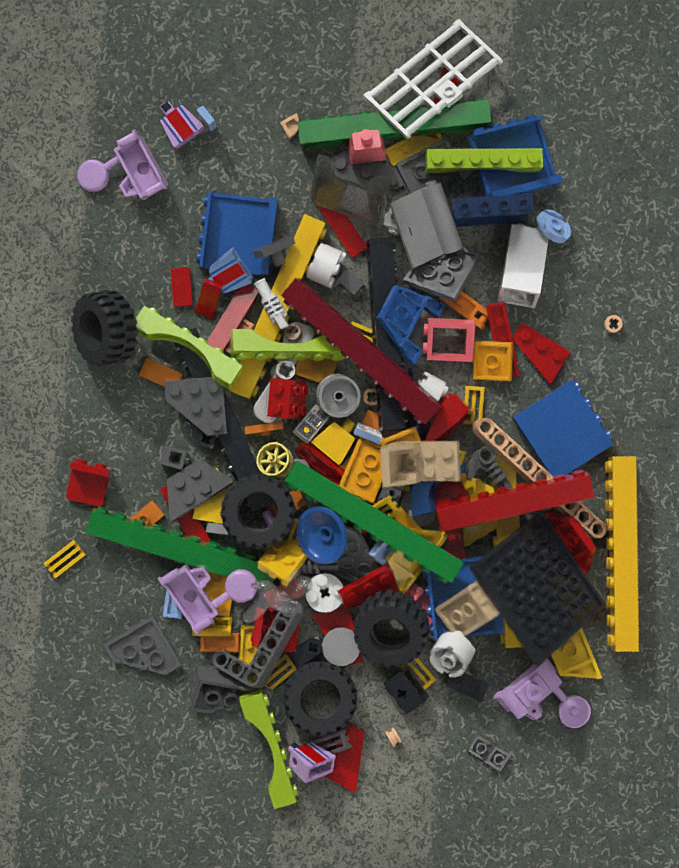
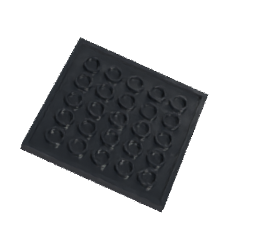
(538, 587)

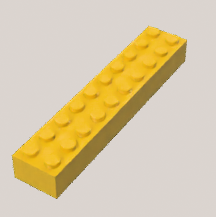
(622, 554)

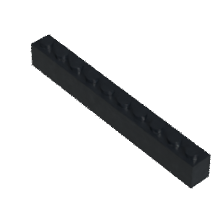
(381, 280)
(234, 442)

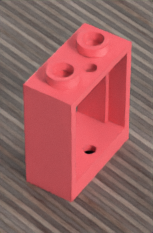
(469, 325)

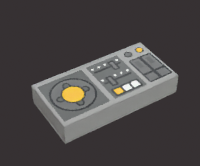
(311, 424)

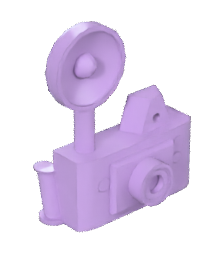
(138, 163)
(194, 602)
(536, 684)

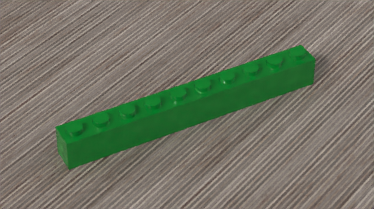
(338, 130)
(374, 521)
(172, 544)

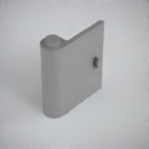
(426, 224)

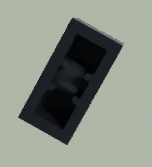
(405, 680)
(468, 686)

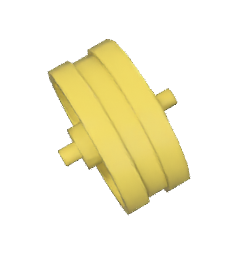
(274, 460)

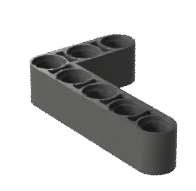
(264, 650)

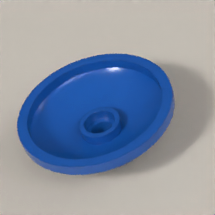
(315, 538)

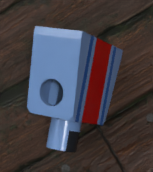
(230, 271)

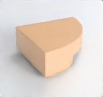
(290, 125)

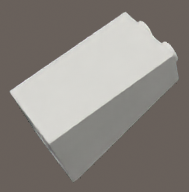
(523, 266)

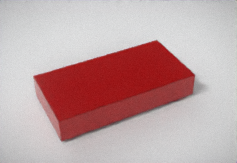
(181, 287)
(208, 298)

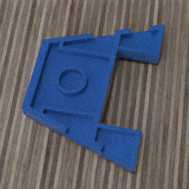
(400, 316)

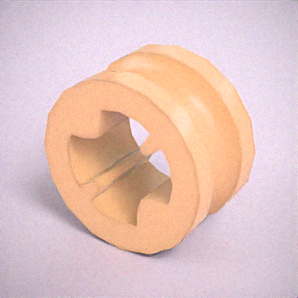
(607, 323)
(365, 397)
(393, 737)

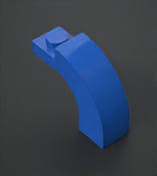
(423, 496)

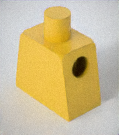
(336, 440)

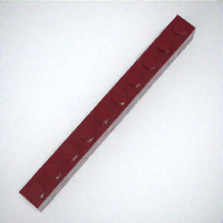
(361, 350)

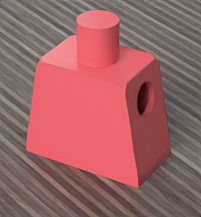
(366, 147)

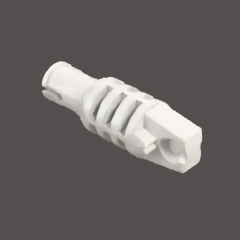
(272, 304)

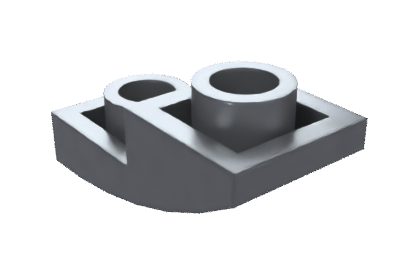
(488, 752)

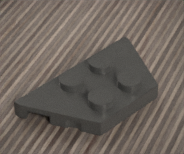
(193, 487)

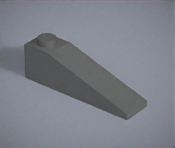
(218, 691)

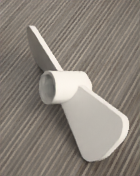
(279, 372)

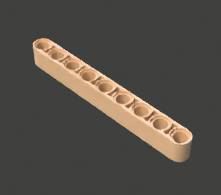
(534, 469)

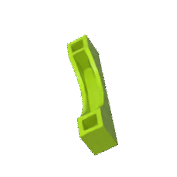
(453, 160)
(155, 327)
(249, 344)
(256, 711)

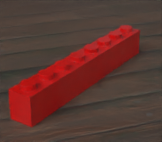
(514, 501)

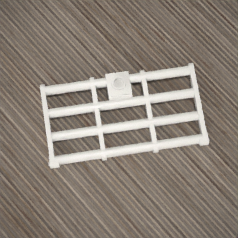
(443, 88)

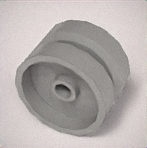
(348, 400)

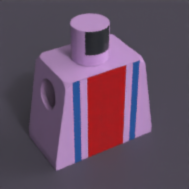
(179, 124)
(310, 761)

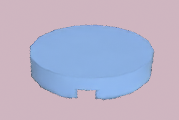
(553, 226)

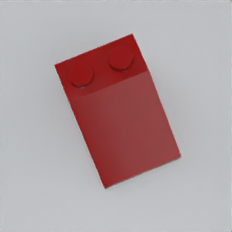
(449, 417)

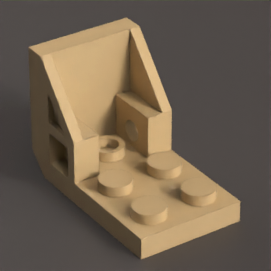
(420, 461)
(467, 609)

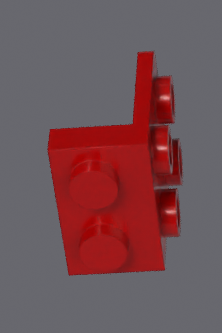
(287, 399)
(88, 483)
(262, 626)

